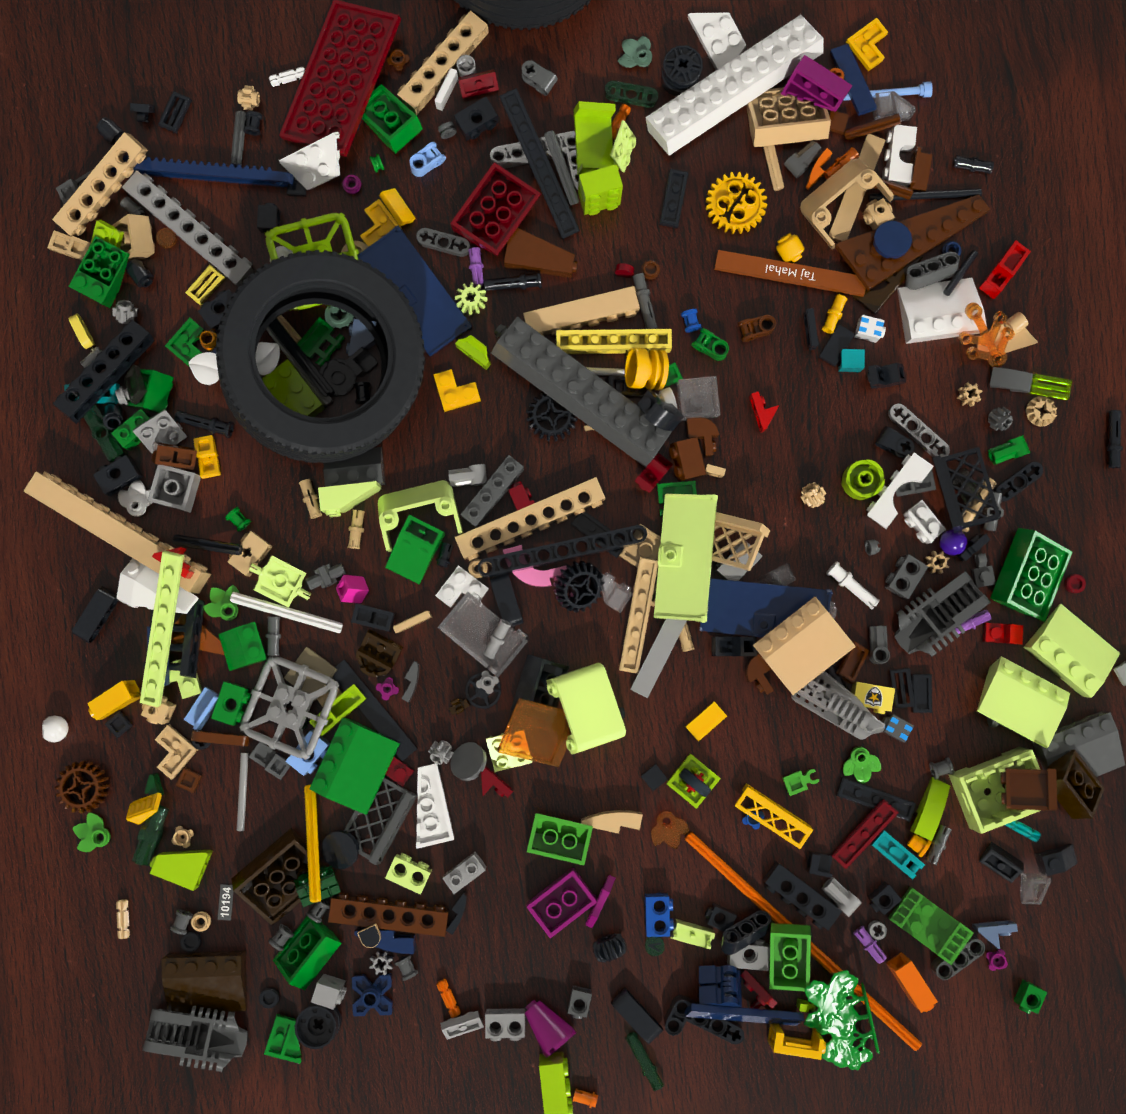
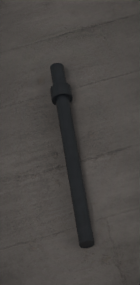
(931, 194)

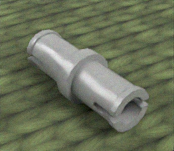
(497, 638)

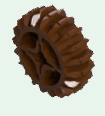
(84, 794)

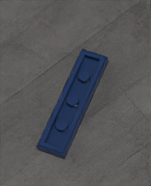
(859, 93)

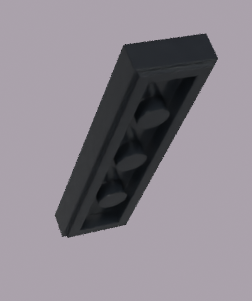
(871, 797)

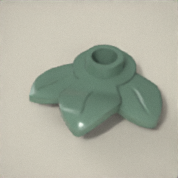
(633, 52)

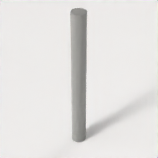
(242, 791)

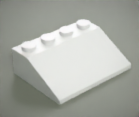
(932, 315)

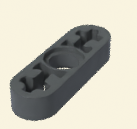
(429, 243)

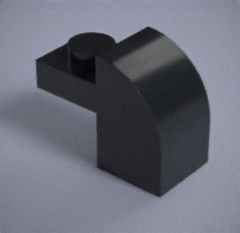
(886, 375)
(660, 414)
(733, 646)

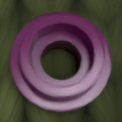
(349, 179)

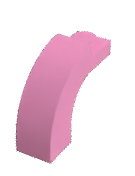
(532, 576)

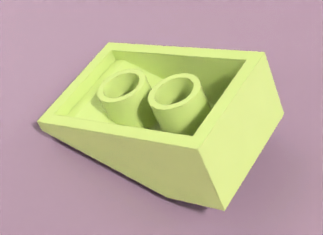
(343, 498)

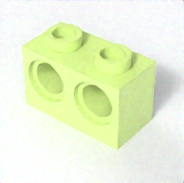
(406, 878)

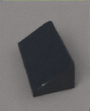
(1002, 862)

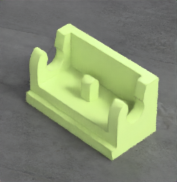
(692, 934)

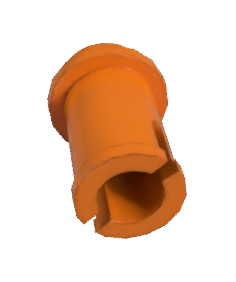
(585, 1098)

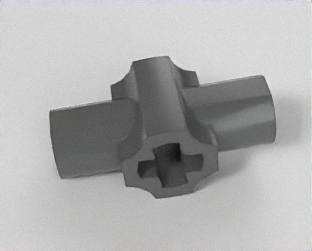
(992, 525)
(325, 576)

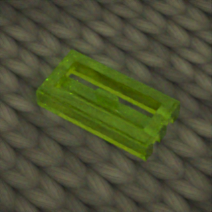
(1035, 384)

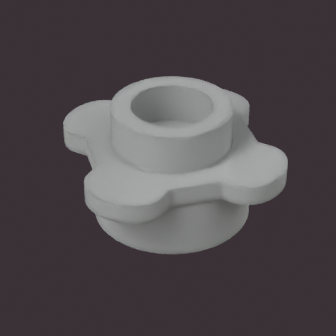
(482, 682)

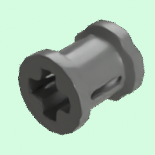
(941, 768)
(318, 910)
(181, 922)
(281, 937)
(406, 967)

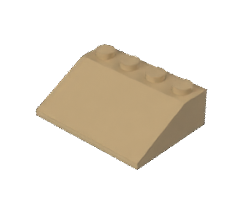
(784, 119)
(804, 645)

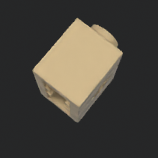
(259, 549)

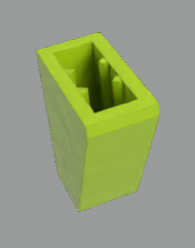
(181, 867)

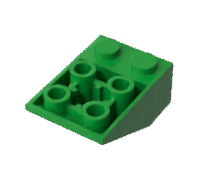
(101, 272)
(414, 549)

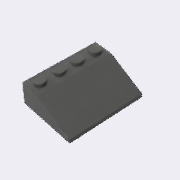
(1094, 740)

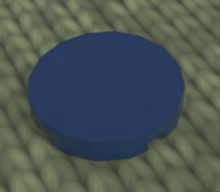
(892, 239)

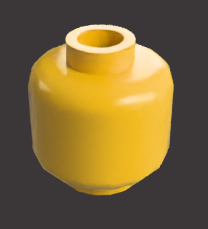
(790, 248)

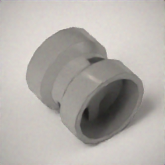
(465, 63)

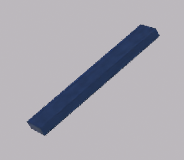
(744, 1014)

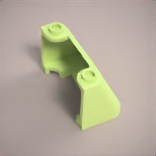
(588, 707)

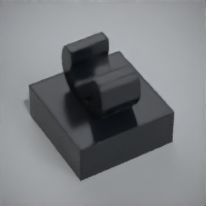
(142, 111)

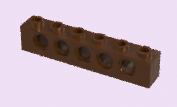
(339, 914)

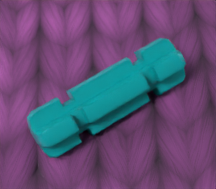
(1024, 830)

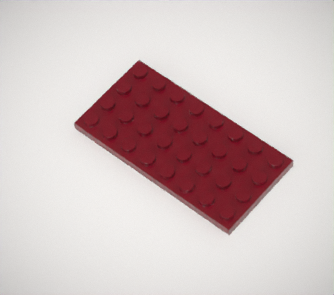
(340, 75)

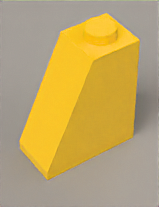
(114, 699)

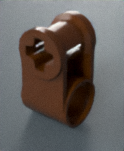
(753, 329)

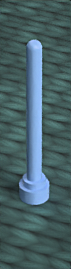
(923, 90)

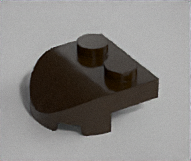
(377, 654)

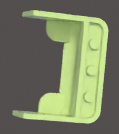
(437, 492)

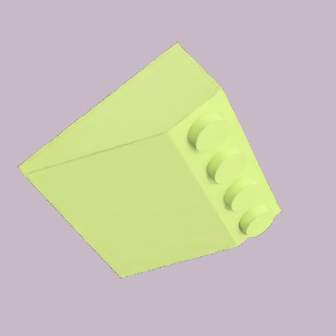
(1073, 651)
(1023, 701)

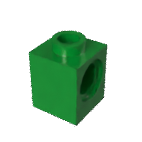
(1026, 989)

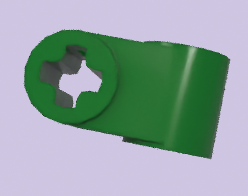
(709, 345)

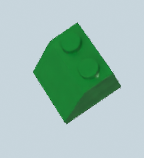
(158, 388)
(242, 646)

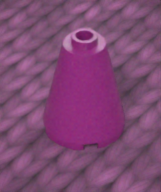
(548, 1027)

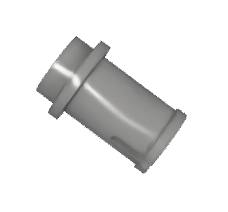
(91, 357)

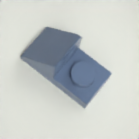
(990, 930)

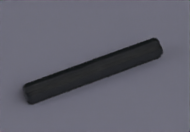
(206, 544)

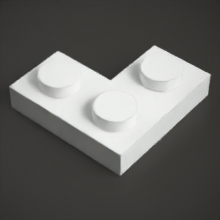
(459, 583)

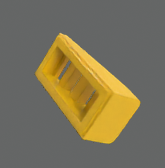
(143, 808)

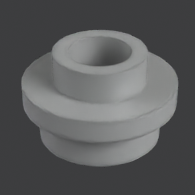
(122, 395)

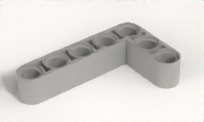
(512, 161)

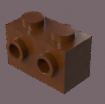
(687, 459)

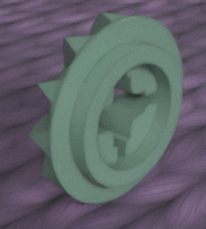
(332, 319)

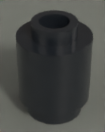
(109, 130)
(139, 273)
(112, 416)

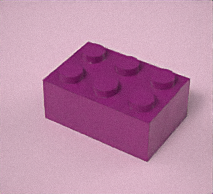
(561, 902)

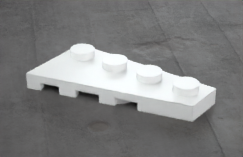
(432, 810)

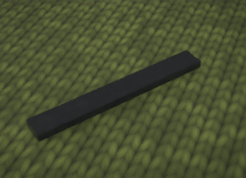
(539, 163)

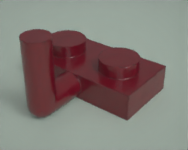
(763, 995)

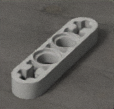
(917, 433)

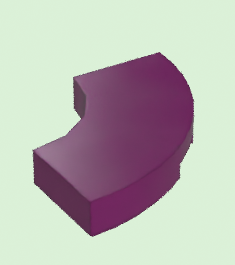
(596, 909)

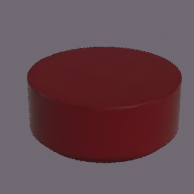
(624, 270)
(1075, 583)

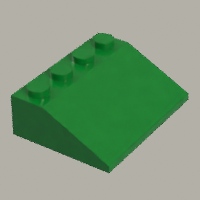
(1031, 574)
(354, 766)

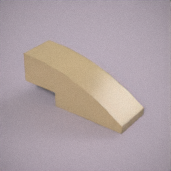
(612, 820)

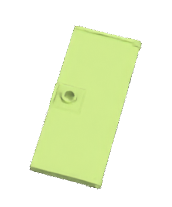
(685, 557)

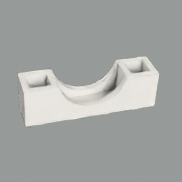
(914, 470)

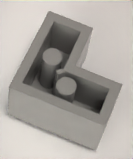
(733, 573)

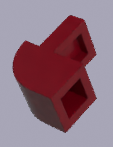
(653, 473)

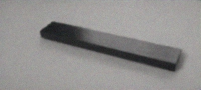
(375, 710)

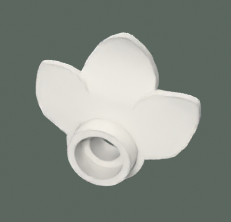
(135, 495)

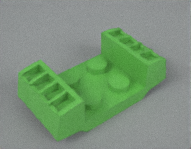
(930, 925)

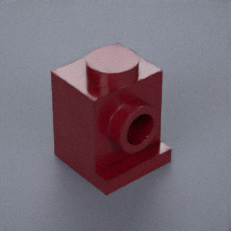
(520, 495)

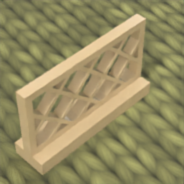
(743, 526)

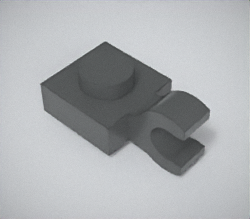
(983, 574)

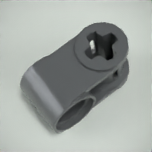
(540, 78)

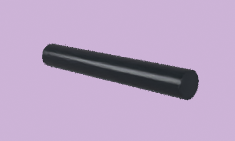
(960, 273)

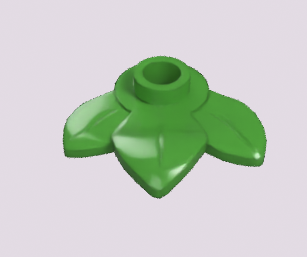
(220, 602)
(861, 767)
(89, 832)

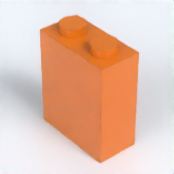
(912, 982)

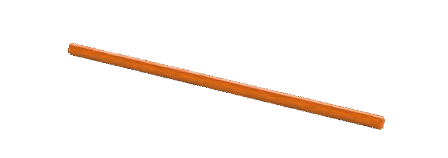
(816, 953)

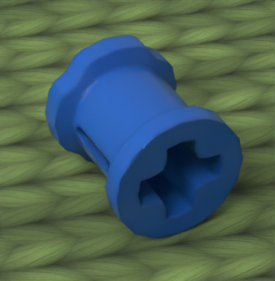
(691, 320)

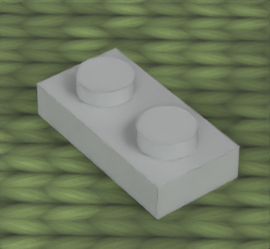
(461, 1025)

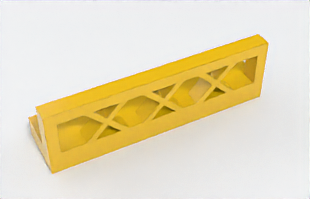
(778, 810)

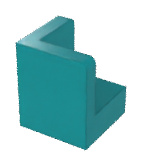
(852, 360)

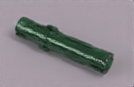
(646, 1064)

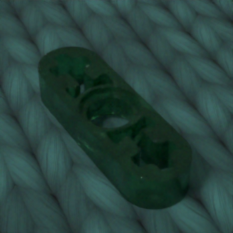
(634, 101)

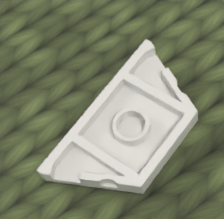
(718, 36)
(315, 162)

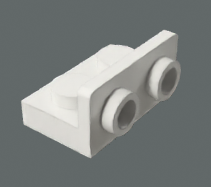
(923, 522)

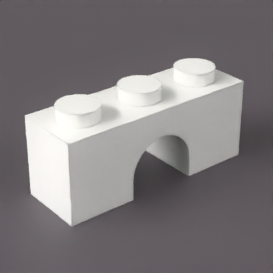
(900, 139)

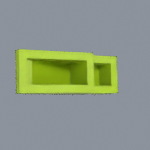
(341, 708)
(931, 809)

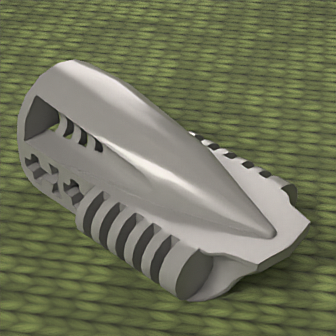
(842, 709)

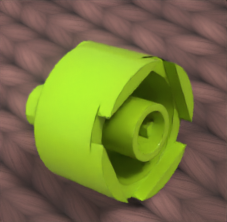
(873, 479)

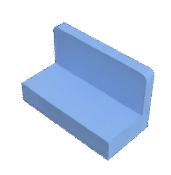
(202, 709)

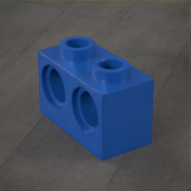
(653, 915)

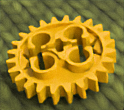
(722, 193)

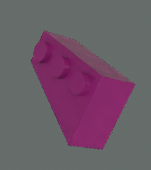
(817, 84)

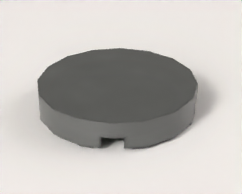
(468, 761)

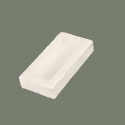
(446, 89)

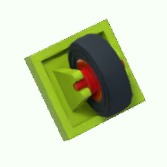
(693, 781)

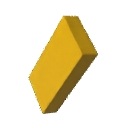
(397, 207)
(706, 721)

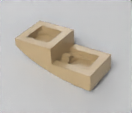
(68, 245)

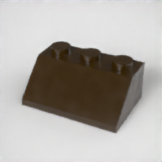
(1077, 786)

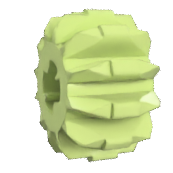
(479, 298)

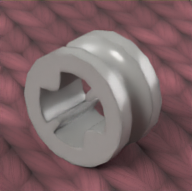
(871, 932)

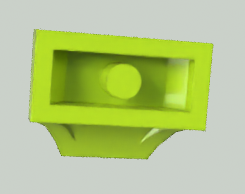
(475, 350)

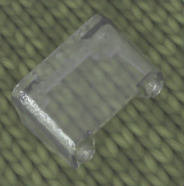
(471, 627)

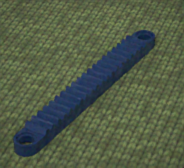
(212, 173)

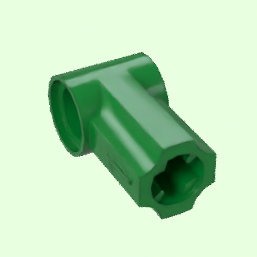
(1012, 449)

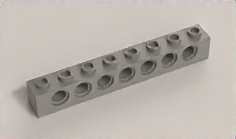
(136, 188)

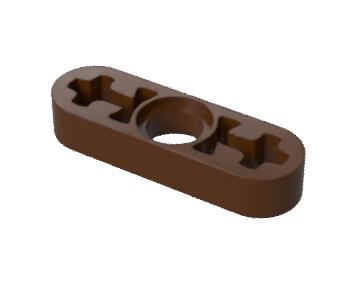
(220, 738)

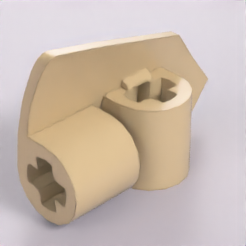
(1021, 338)

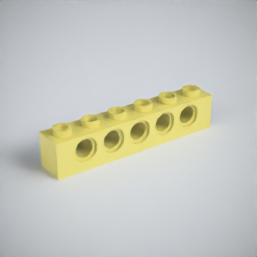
(613, 340)

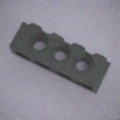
(492, 491)

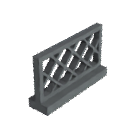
(390, 829)

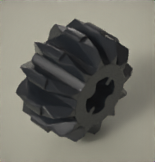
(609, 947)

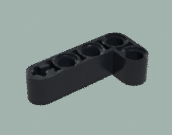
(706, 1024)

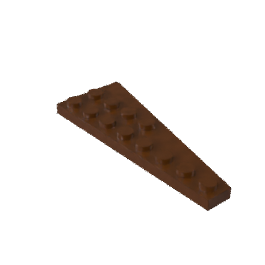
(926, 232)

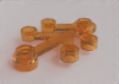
(988, 338)

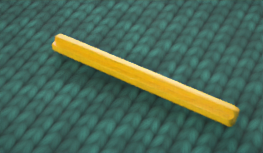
(312, 845)

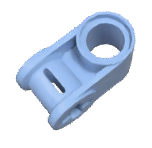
(429, 157)

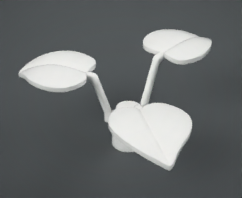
(205, 365)

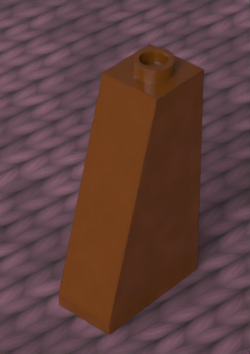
(534, 254)

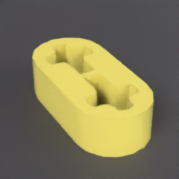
(81, 331)

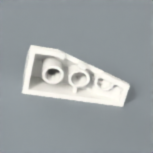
(139, 588)

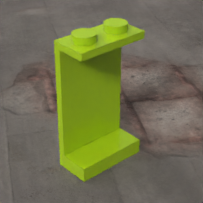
(593, 135)

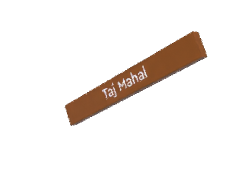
(789, 273)

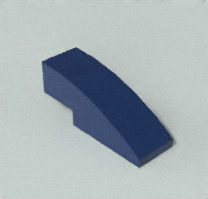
(394, 942)

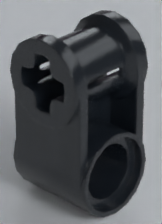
(892, 442)

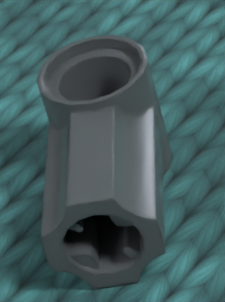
(800, 161)
(879, 642)

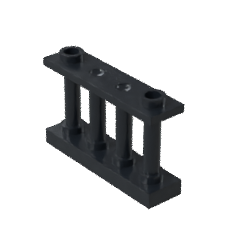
(191, 643)

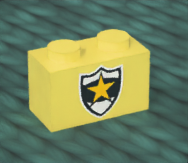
(874, 696)

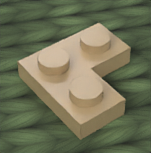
(179, 751)

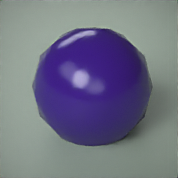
(953, 543)

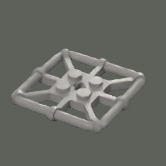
(301, 704)

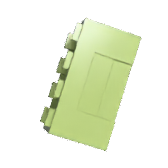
(987, 811)

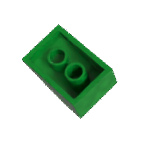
(391, 119)

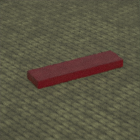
(864, 833)

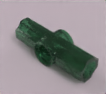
(108, 443)
(150, 837)

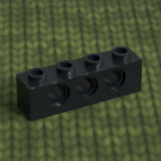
(828, 912)

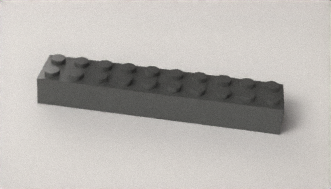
(579, 391)

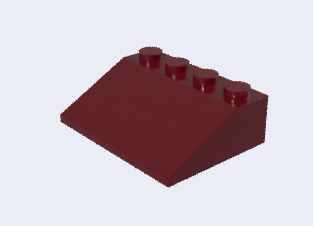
(494, 209)

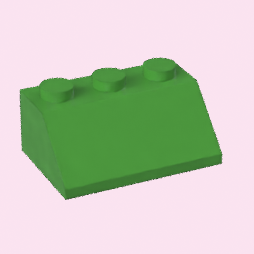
(559, 839)

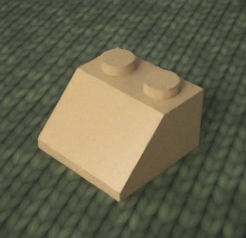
(137, 236)

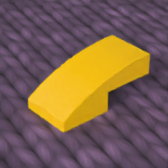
(207, 456)

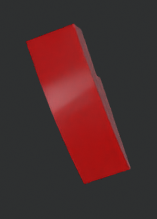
(1004, 269)

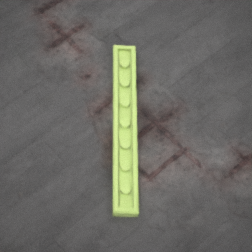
(161, 628)

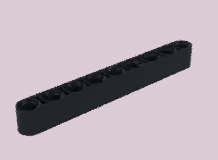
(570, 545)

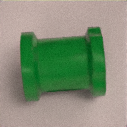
(238, 519)

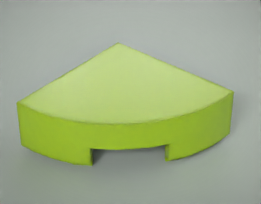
(805, 1006)

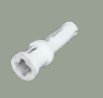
(845, 579)

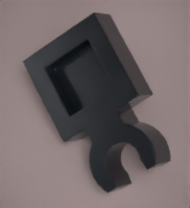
(976, 543)

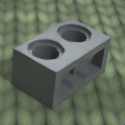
(909, 580)

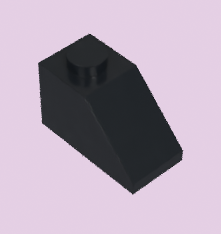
(1056, 860)

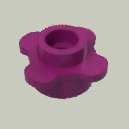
(382, 688)
(1000, 964)

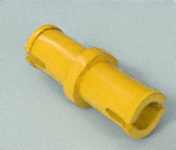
(834, 314)

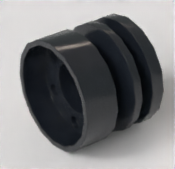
(677, 79)
(313, 1035)

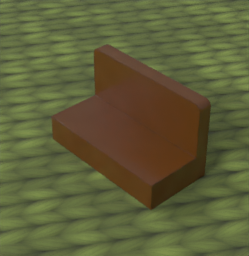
(921, 170)

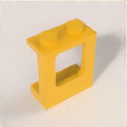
(796, 1046)

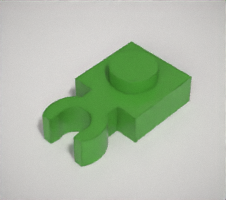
(797, 782)

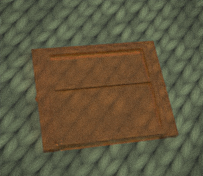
(536, 733)

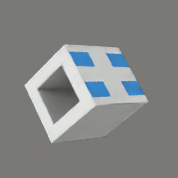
(870, 329)

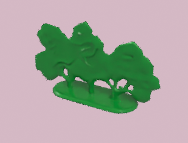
(838, 1018)

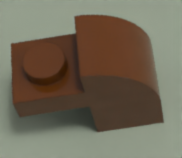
(705, 430)
(755, 670)

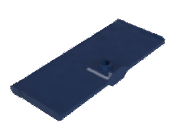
(435, 310)
(755, 607)

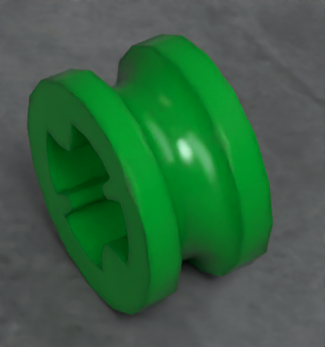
(376, 162)

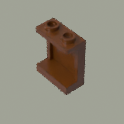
(1029, 789)

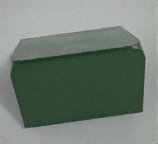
(154, 785)

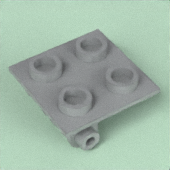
(160, 429)

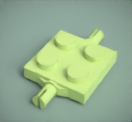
(279, 581)

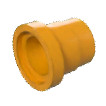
(209, 346)
(919, 844)

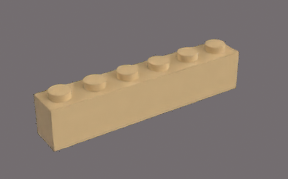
(584, 312)

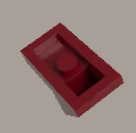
(489, 779)

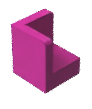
(352, 589)

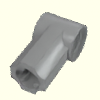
(473, 476)
(845, 899)

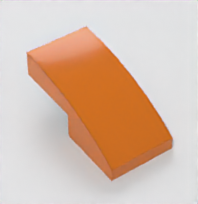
(817, 171)

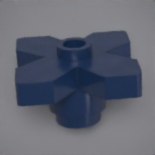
(364, 987)

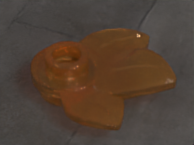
(669, 832)

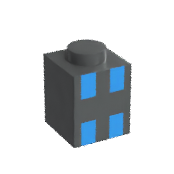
(897, 727)

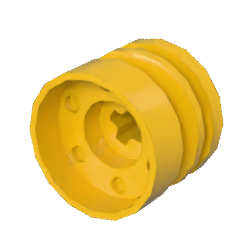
(646, 368)

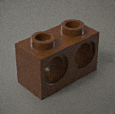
(174, 455)

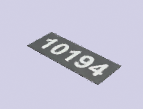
(225, 902)

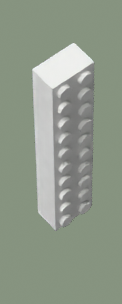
(734, 85)

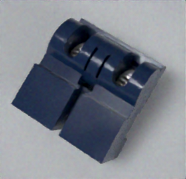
(720, 986)

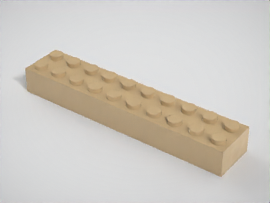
(108, 526)

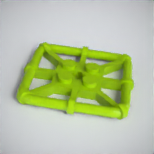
(320, 245)

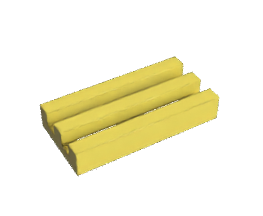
(210, 290)

